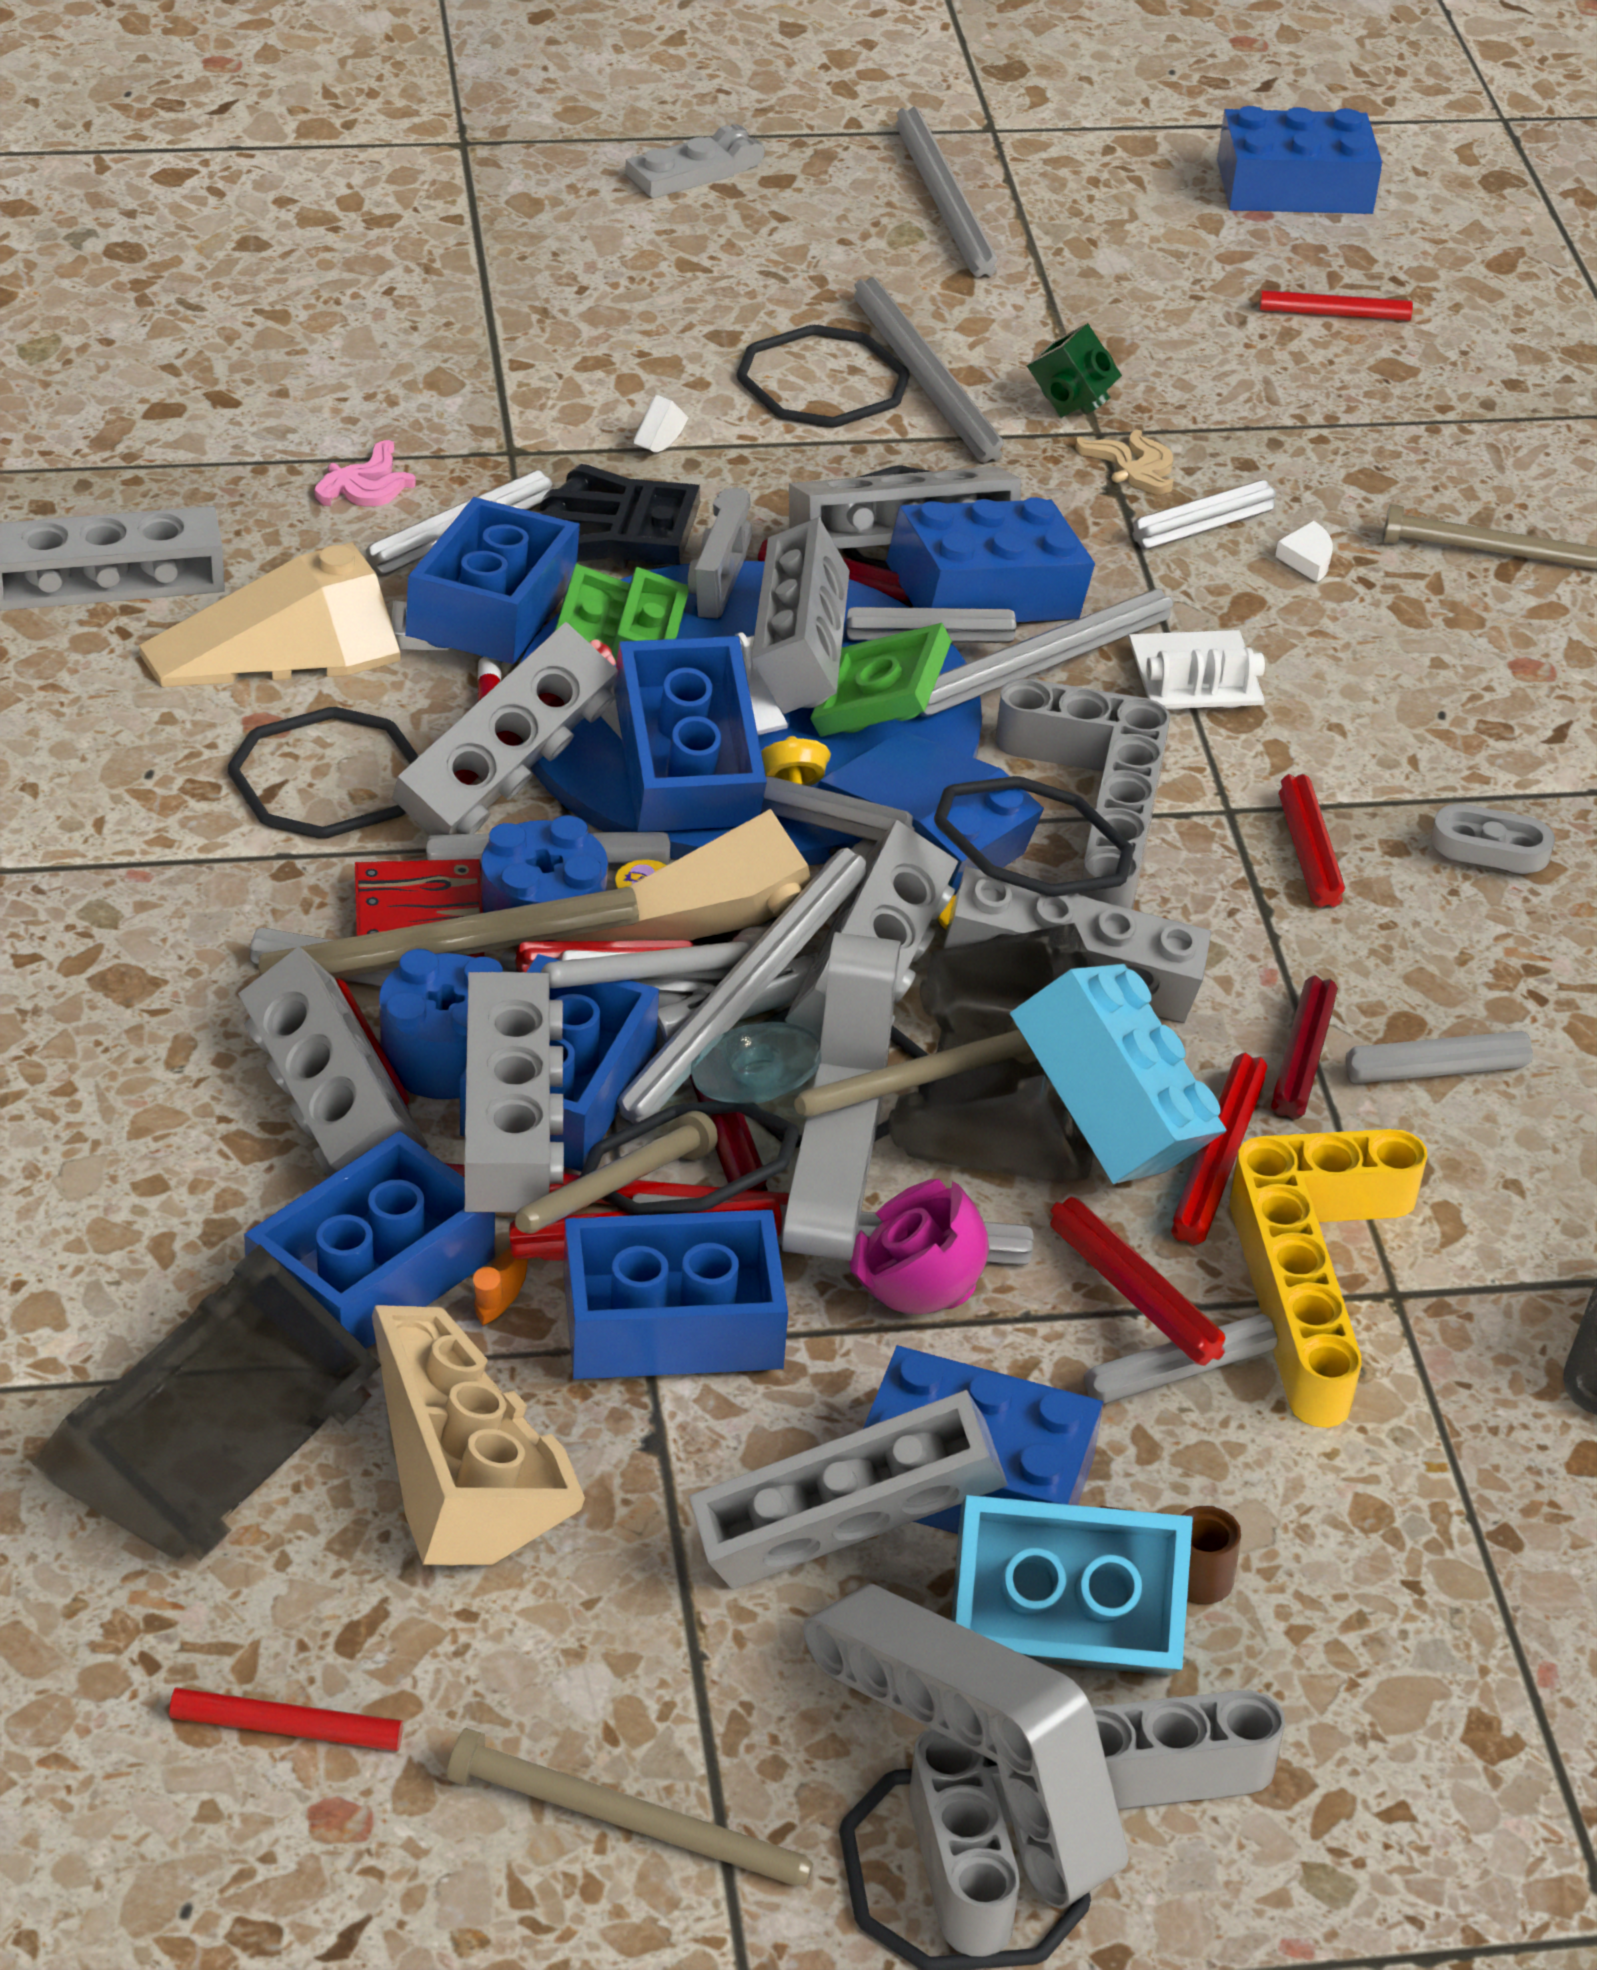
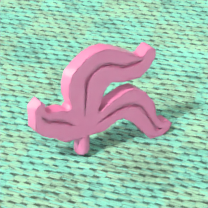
(365, 483)

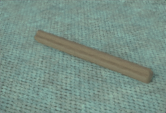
(472, 933)

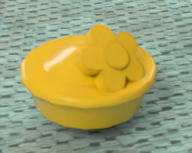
(796, 760)

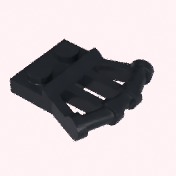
(625, 515)

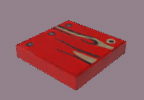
(415, 893)

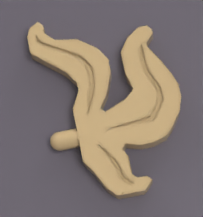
(1144, 473)

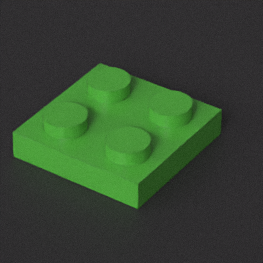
(884, 680)

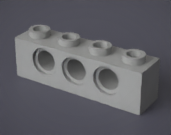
(866, 508)
(110, 558)
(801, 616)
(559, 666)
(894, 902)
(1160, 950)
(324, 1061)
(509, 1091)
(847, 1490)

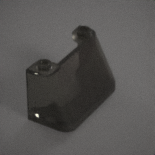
(1006, 1112)
(211, 1411)

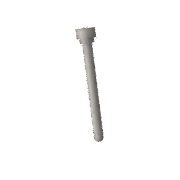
(652, 963)

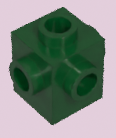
(1075, 372)

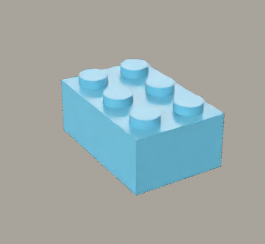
(1119, 1071)
(1075, 1583)

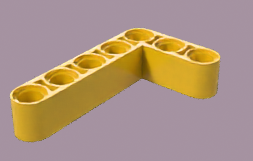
(1277, 1202)

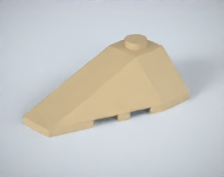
(302, 615)
(717, 887)
(464, 1454)

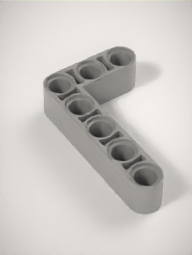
(1098, 733)
(840, 1143)
(999, 1706)
(1153, 1757)

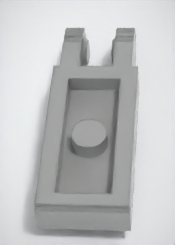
(695, 162)
(721, 553)

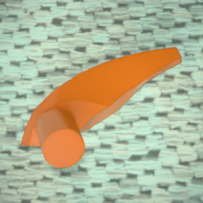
(498, 1286)

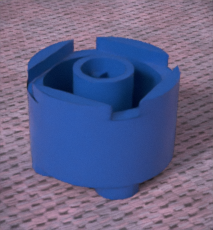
(541, 863)
(426, 1019)

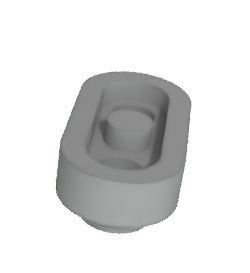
(1492, 838)

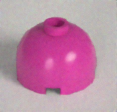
(924, 1250)

